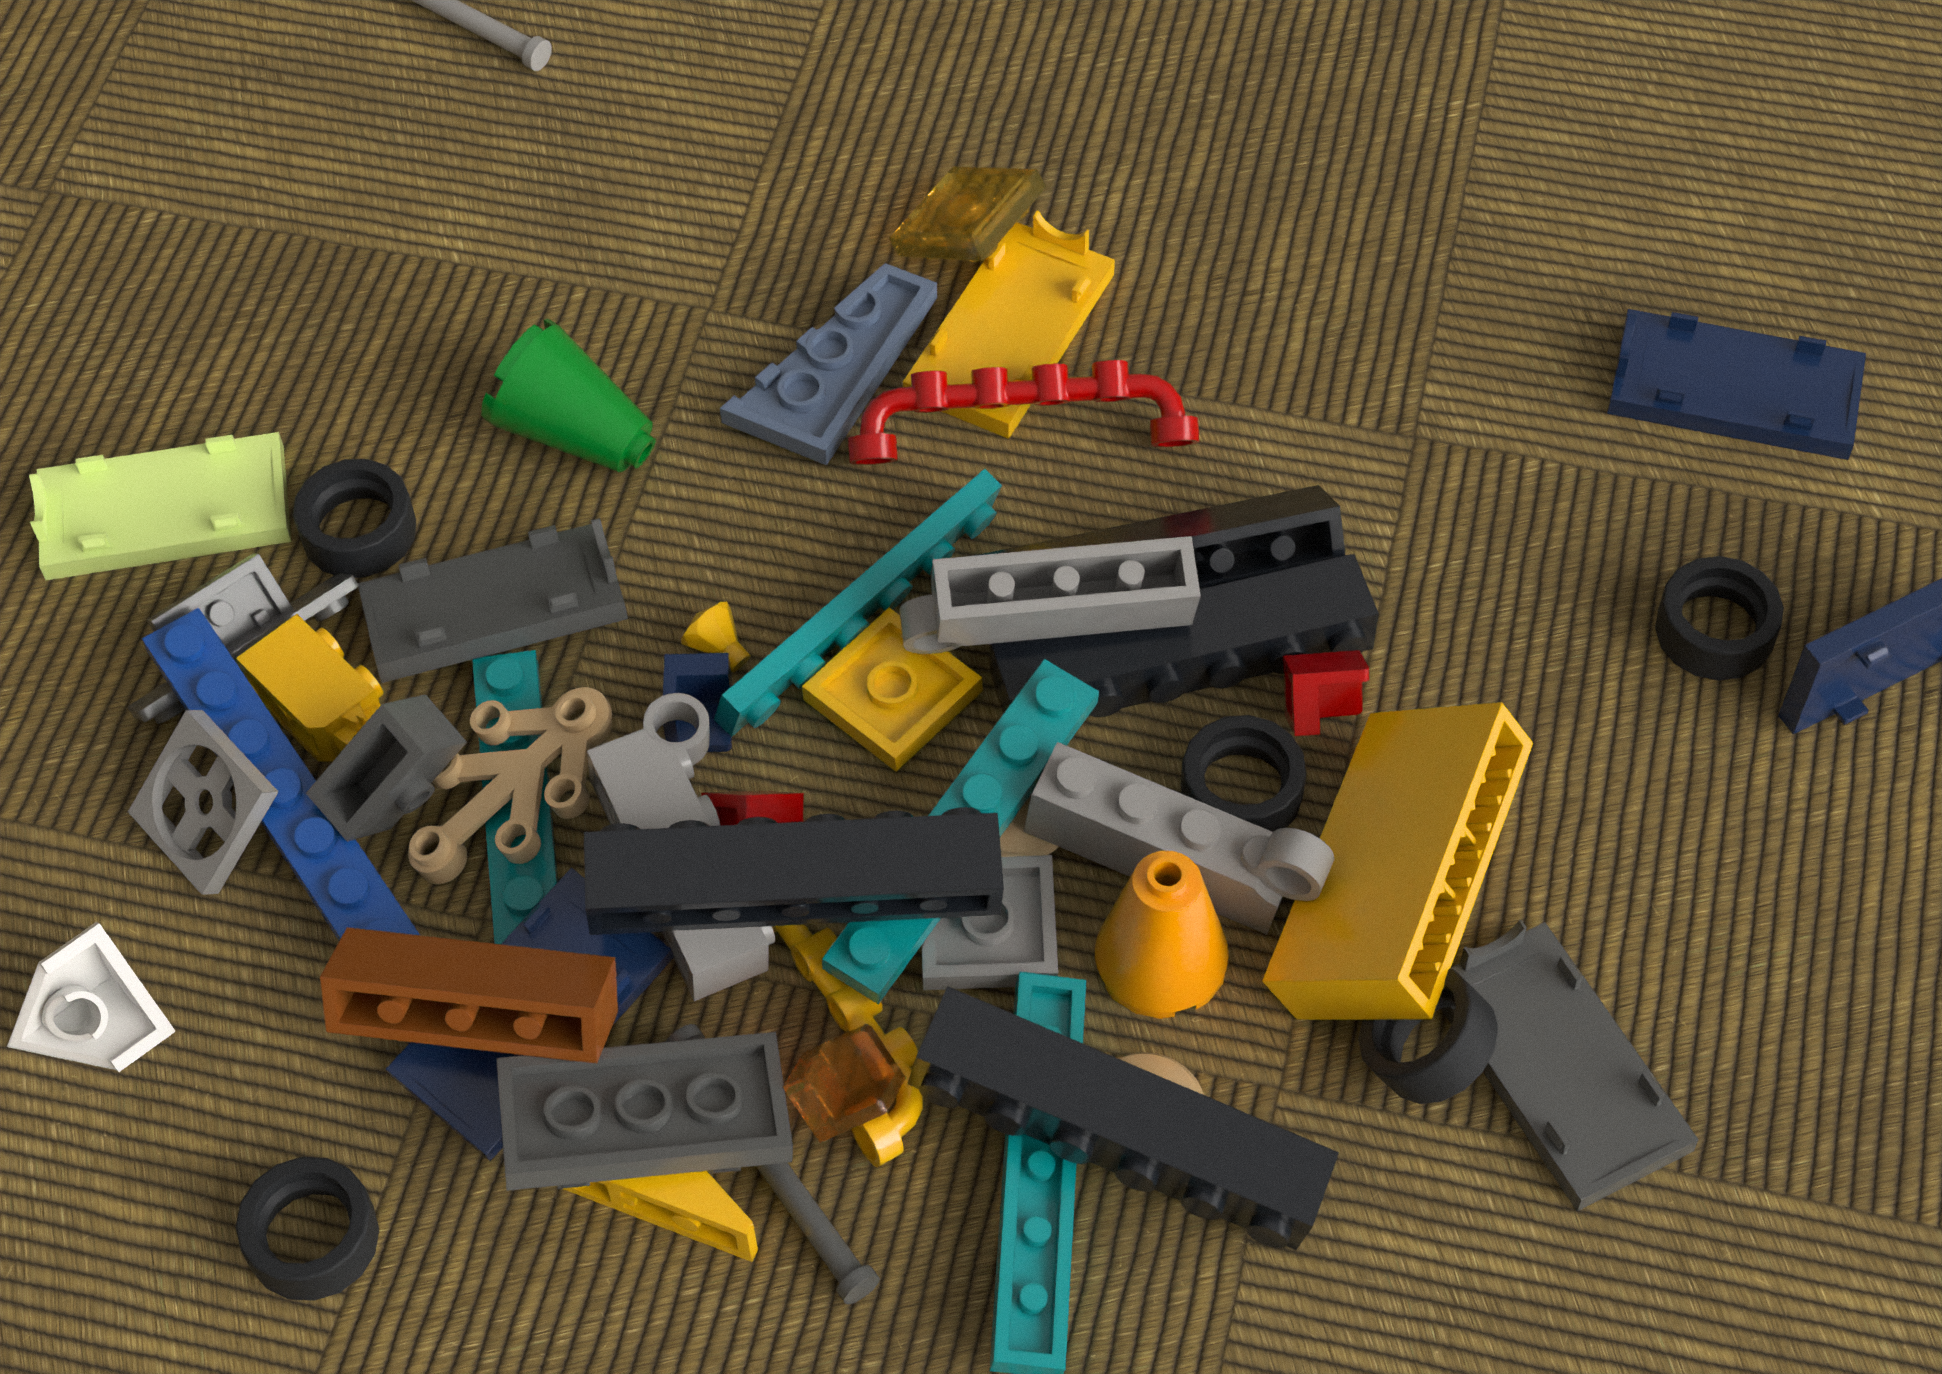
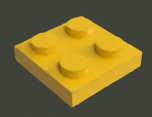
(889, 695)

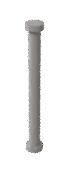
(533, 51)

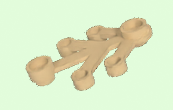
(515, 776)

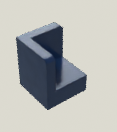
(706, 679)

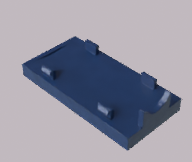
(1738, 383)
(1865, 659)
(463, 1082)

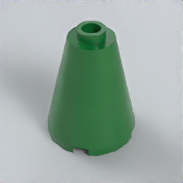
(567, 402)

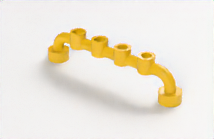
(881, 1136)

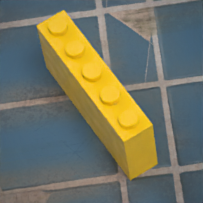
(1406, 867)

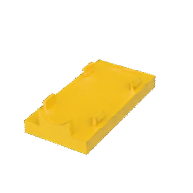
(1017, 313)

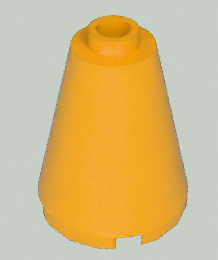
(1162, 939)

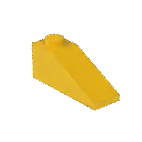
(683, 1204)

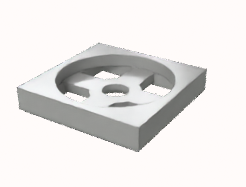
(236, 828)

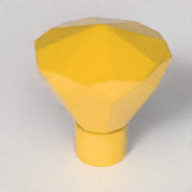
(715, 632)

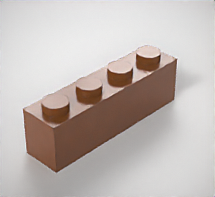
(470, 995)

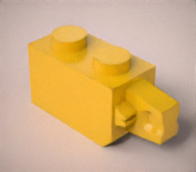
(311, 686)

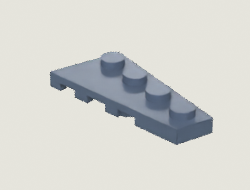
(835, 370)

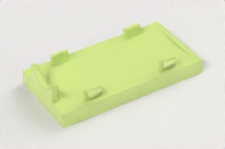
(161, 505)

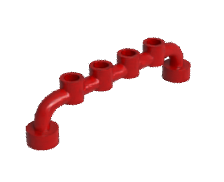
(992, 391)

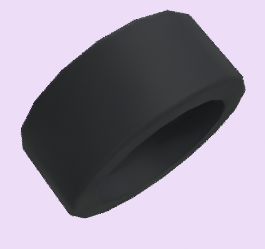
(342, 483)
(1728, 580)
(1257, 739)
(1451, 1063)
(278, 1189)

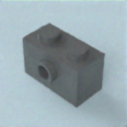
(386, 768)

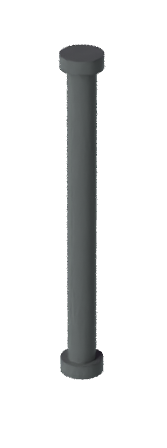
(853, 1278)

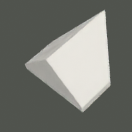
(89, 1006)

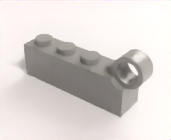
(1053, 594)
(648, 785)
(1125, 817)

